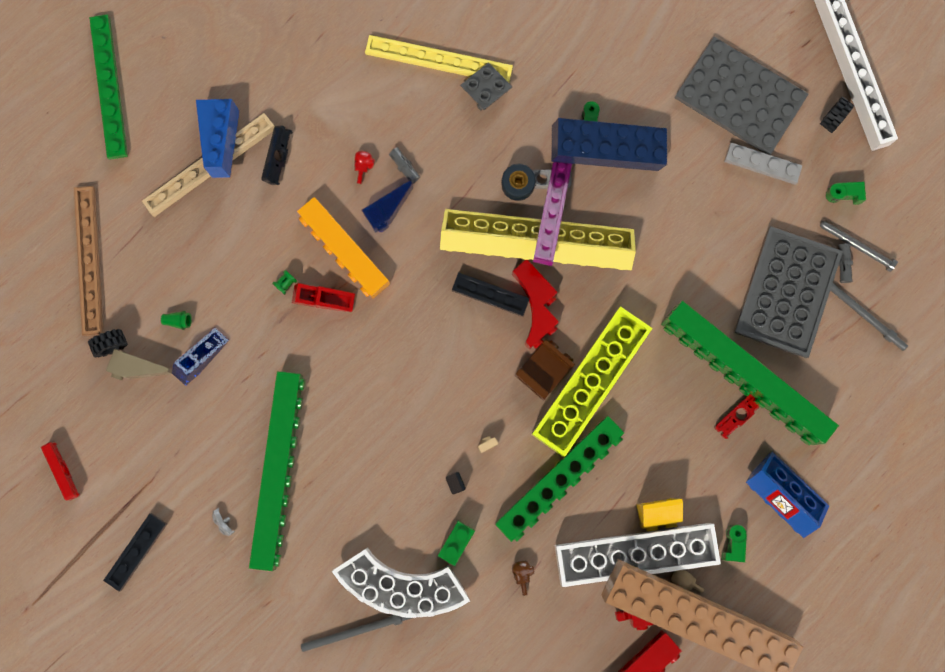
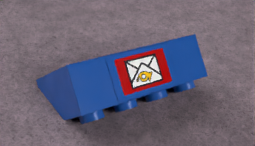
(788, 495)

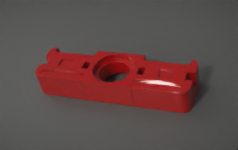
(727, 425)
(60, 471)

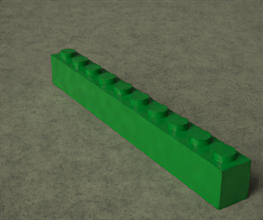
(276, 471)

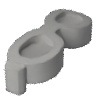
(223, 528)

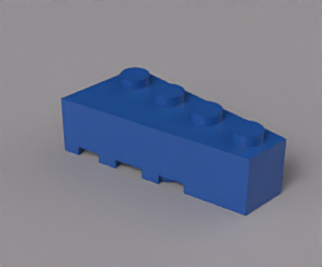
(217, 134)

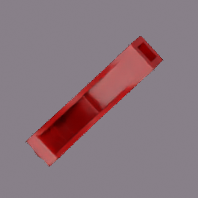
(540, 294)

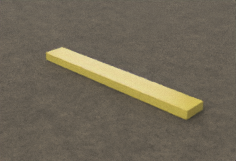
(431, 57)

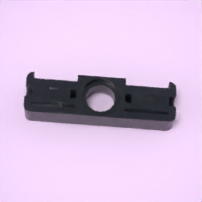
(273, 167)

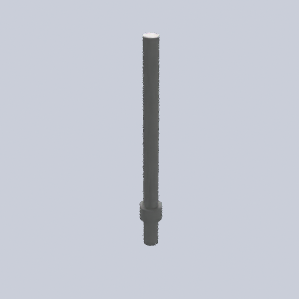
(889, 335)
(394, 619)

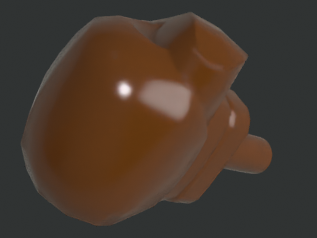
(522, 573)

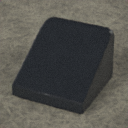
(455, 483)

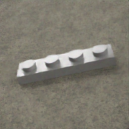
(763, 163)

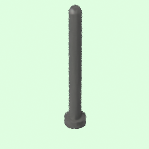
(890, 264)

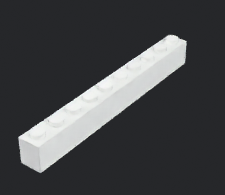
(857, 73)

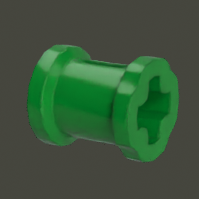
(284, 282)

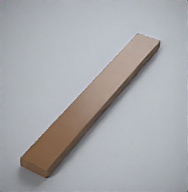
(88, 261)

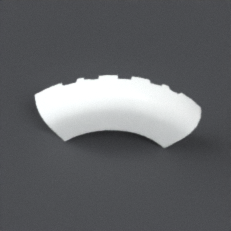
(400, 592)

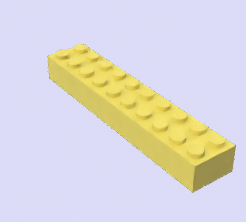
(518, 238)

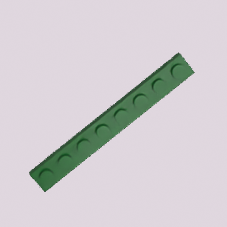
(108, 87)

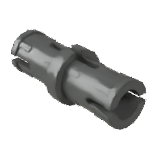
(404, 165)
(845, 264)

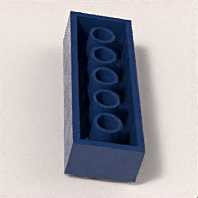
(609, 144)

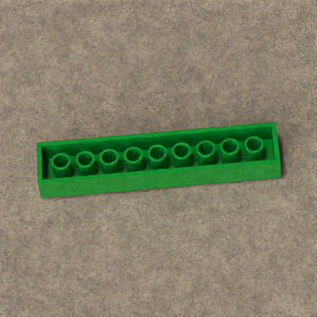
(749, 375)

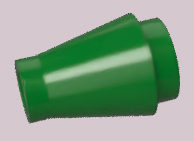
(178, 320)

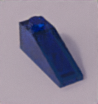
(384, 210)
(198, 356)

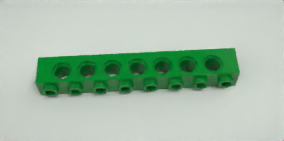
(606, 427)

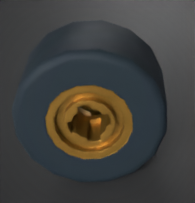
(518, 182)

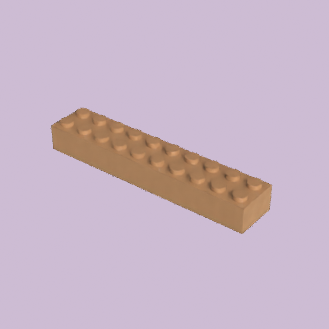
(700, 620)

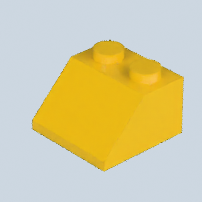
(659, 513)

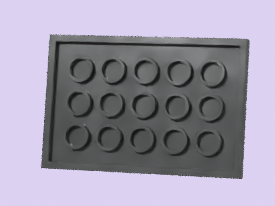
(741, 96)
(788, 292)

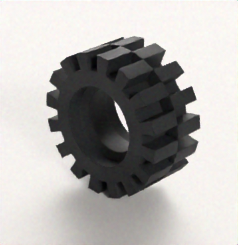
(837, 114)
(107, 342)

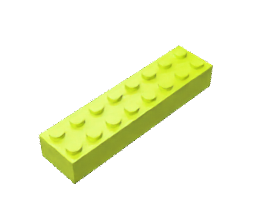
(591, 381)

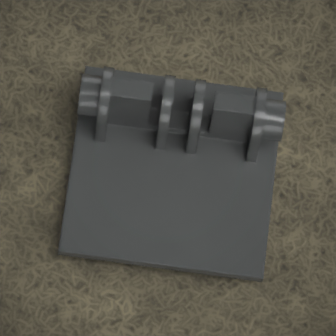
(486, 86)

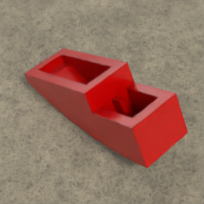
(323, 297)

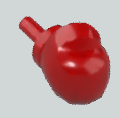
(362, 163)

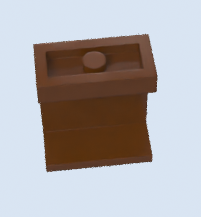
(545, 369)

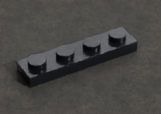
(490, 294)
(135, 552)

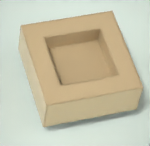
(487, 443)

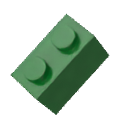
(456, 543)

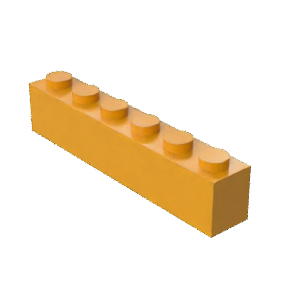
(343, 247)

